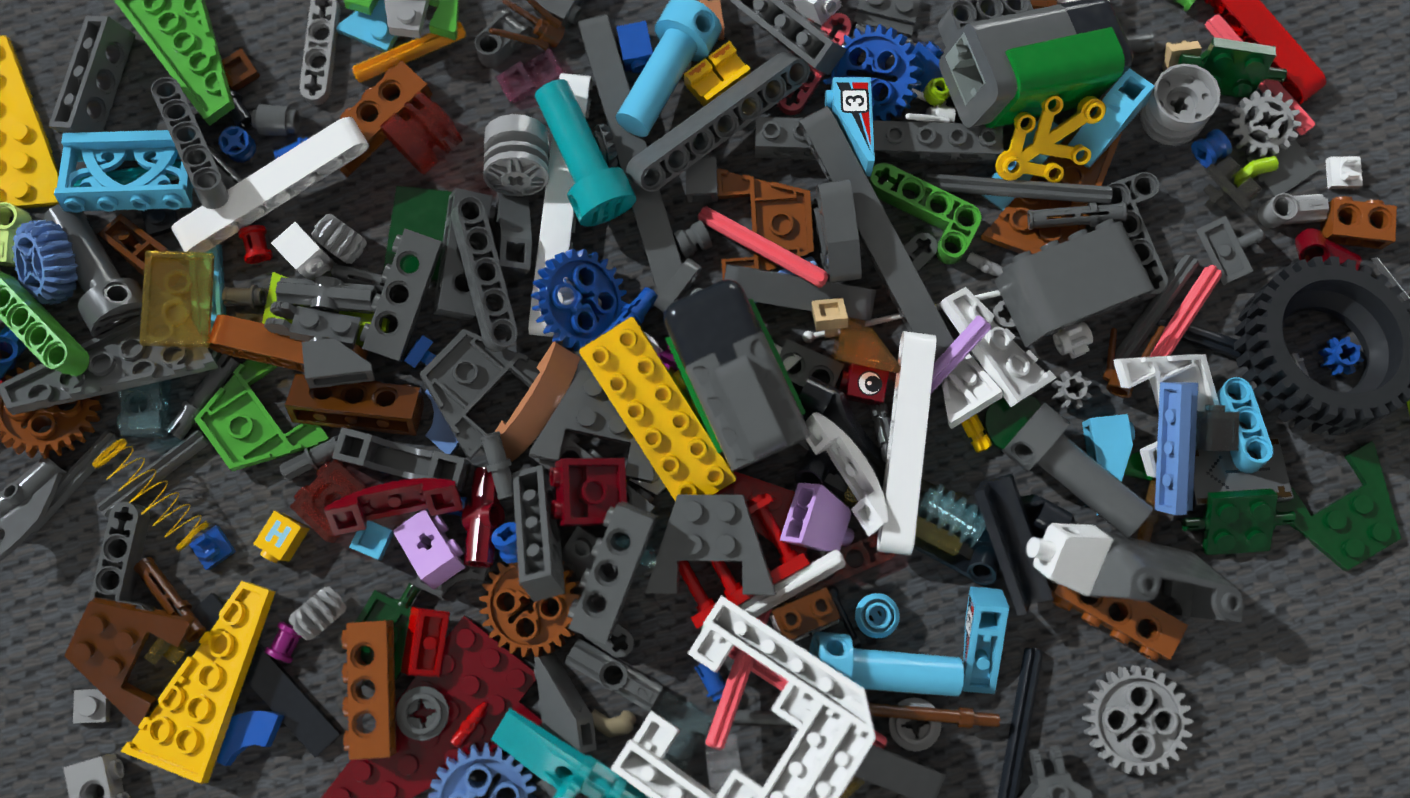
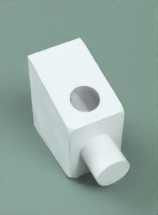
(1071, 554)

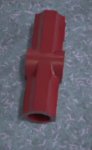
(481, 520)

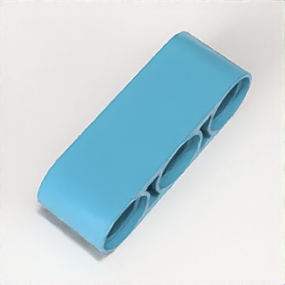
(1256, 436)

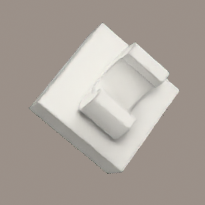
(1344, 172)

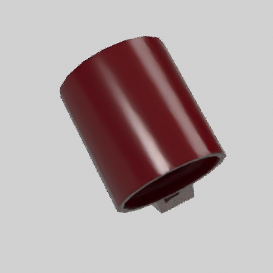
(1325, 247)

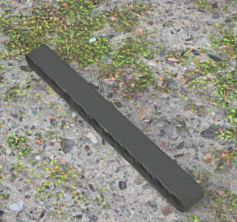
(649, 207)

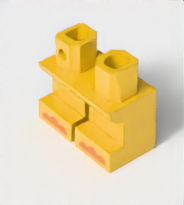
(716, 75)

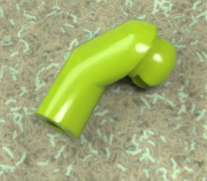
(1256, 168)

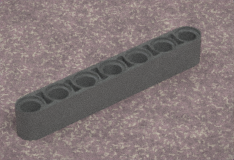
(759, 92)

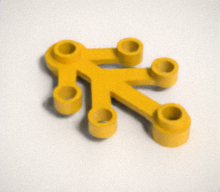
(1046, 141)

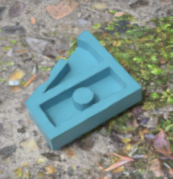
(369, 28)

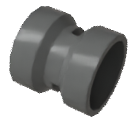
(692, 240)

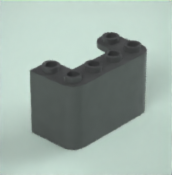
(1072, 281)

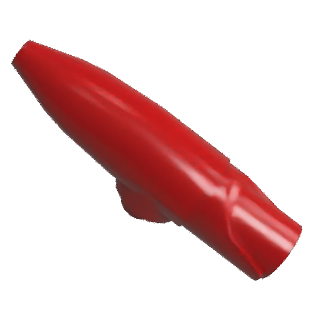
(468, 725)

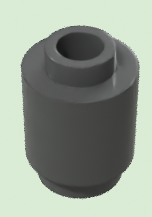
(276, 120)

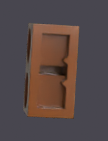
(1357, 227)

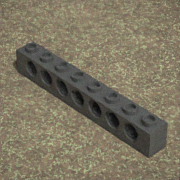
(892, 142)

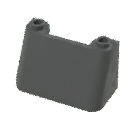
(1136, 569)

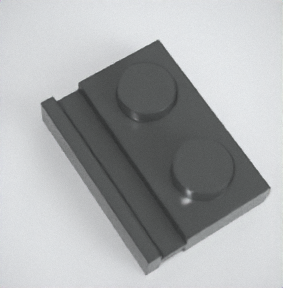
(890, 13)

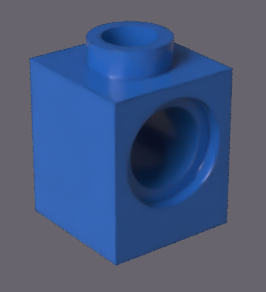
(634, 45)

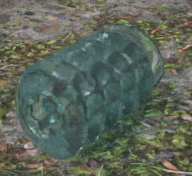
(952, 513)

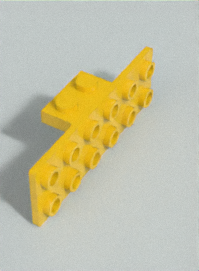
(657, 411)

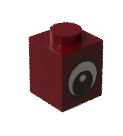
(863, 384)

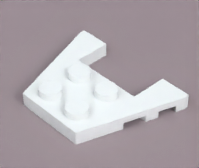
(1166, 369)

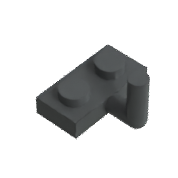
(1227, 250)

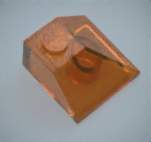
(863, 347)

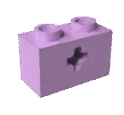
(429, 548)

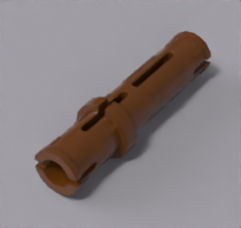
(149, 572)

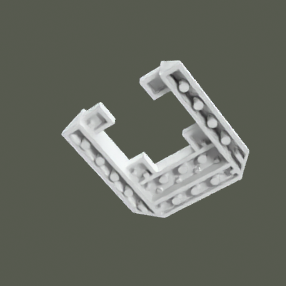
(817, 700)

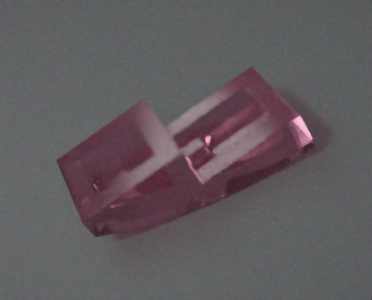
(525, 79)

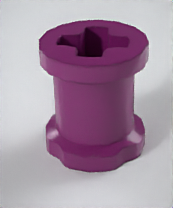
(283, 643)

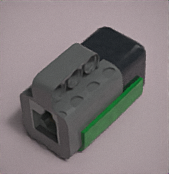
(1013, 57)
(734, 374)

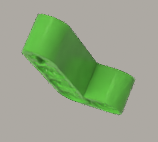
(920, 208)

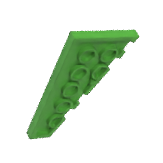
(187, 48)

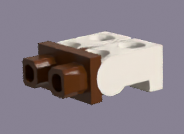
(805, 615)

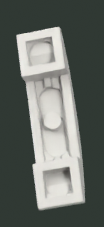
(854, 469)

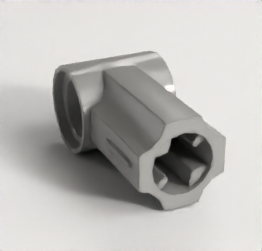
(1293, 210)

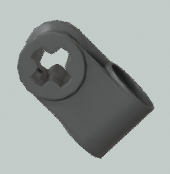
(504, 46)

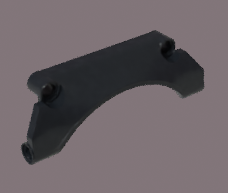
(977, 562)

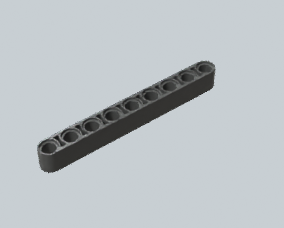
(875, 229)

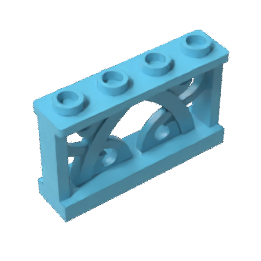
(117, 147)

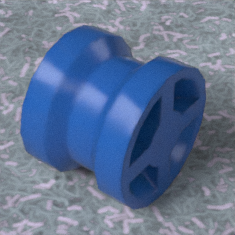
(233, 138)
(1211, 148)
(505, 541)

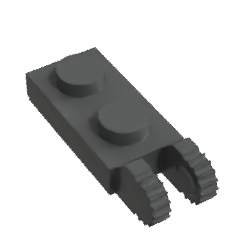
(312, 323)

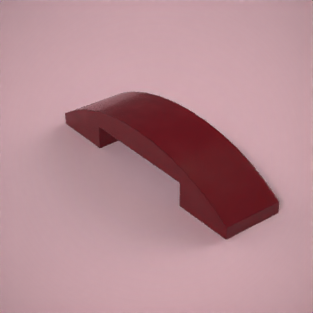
(392, 499)

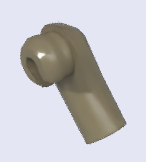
(614, 726)

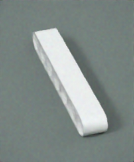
(272, 186)
(907, 442)

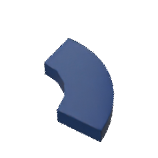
(248, 730)

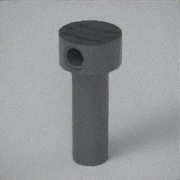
(107, 296)
(1044, 443)

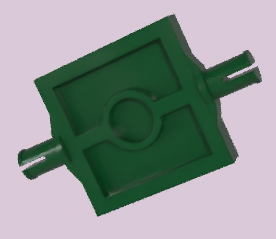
(1237, 65)
(1239, 521)
(381, 608)

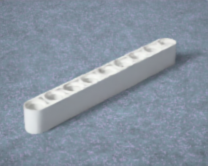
(557, 215)

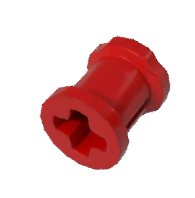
(255, 244)

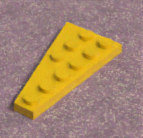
(26, 157)
(201, 697)

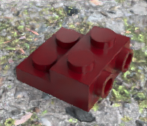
(586, 489)

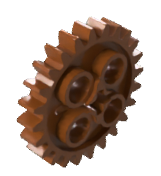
(65, 425)
(547, 627)

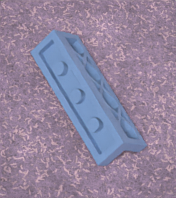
(1176, 447)

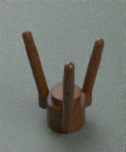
(548, 30)
(1111, 375)

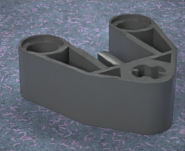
(837, 231)

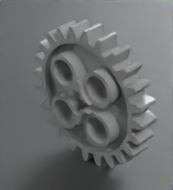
(1158, 743)

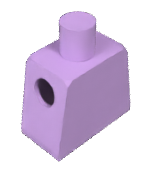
(817, 520)

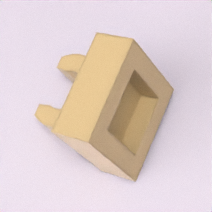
(1173, 52)
(829, 316)

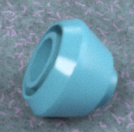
(881, 625)

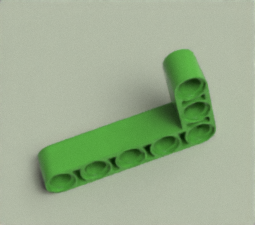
(39, 329)

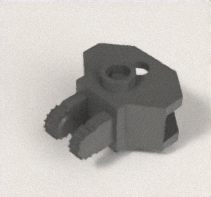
(1055, 783)

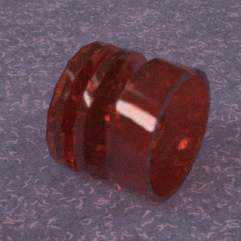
(421, 132)

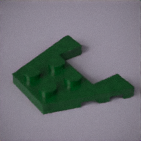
(1355, 523)

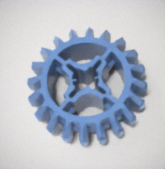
(45, 261)

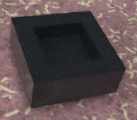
(159, 221)

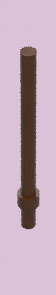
(962, 717)

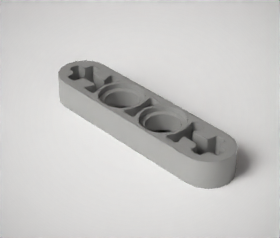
(319, 48)

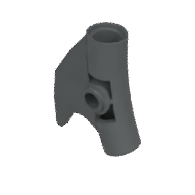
(27, 502)

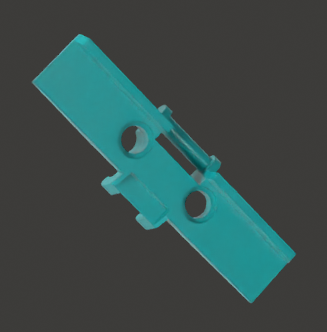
(559, 762)

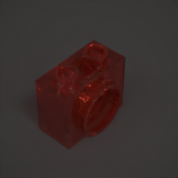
(310, 501)

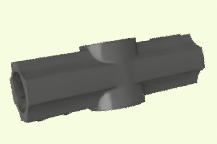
(326, 294)
(594, 664)

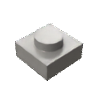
(90, 706)

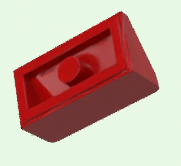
(425, 642)

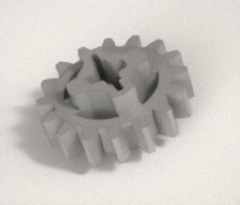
(1262, 111)

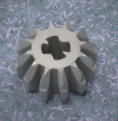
(339, 238)
(317, 613)

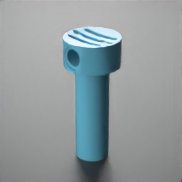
(685, 35)
(889, 669)

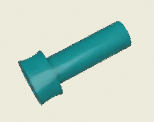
(598, 190)

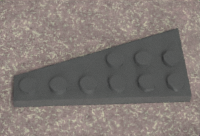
(114, 365)

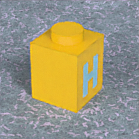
(280, 537)

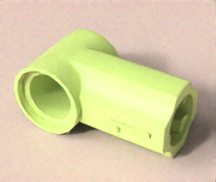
(8, 230)

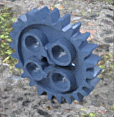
(458, 784)

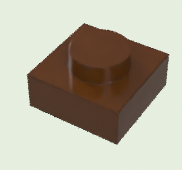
(239, 70)

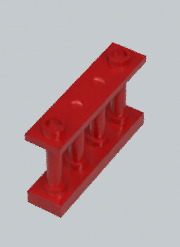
(790, 561)

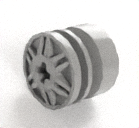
(1188, 91)
(516, 155)

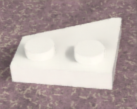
(968, 391)

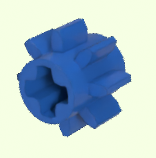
(1332, 358)

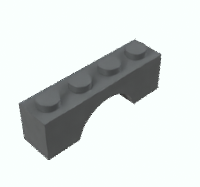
(398, 459)

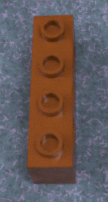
(375, 101)
(1164, 630)
(358, 740)

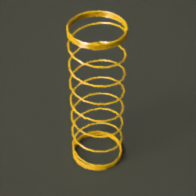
(120, 444)

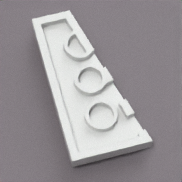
(998, 354)

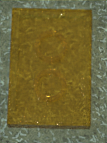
(177, 299)

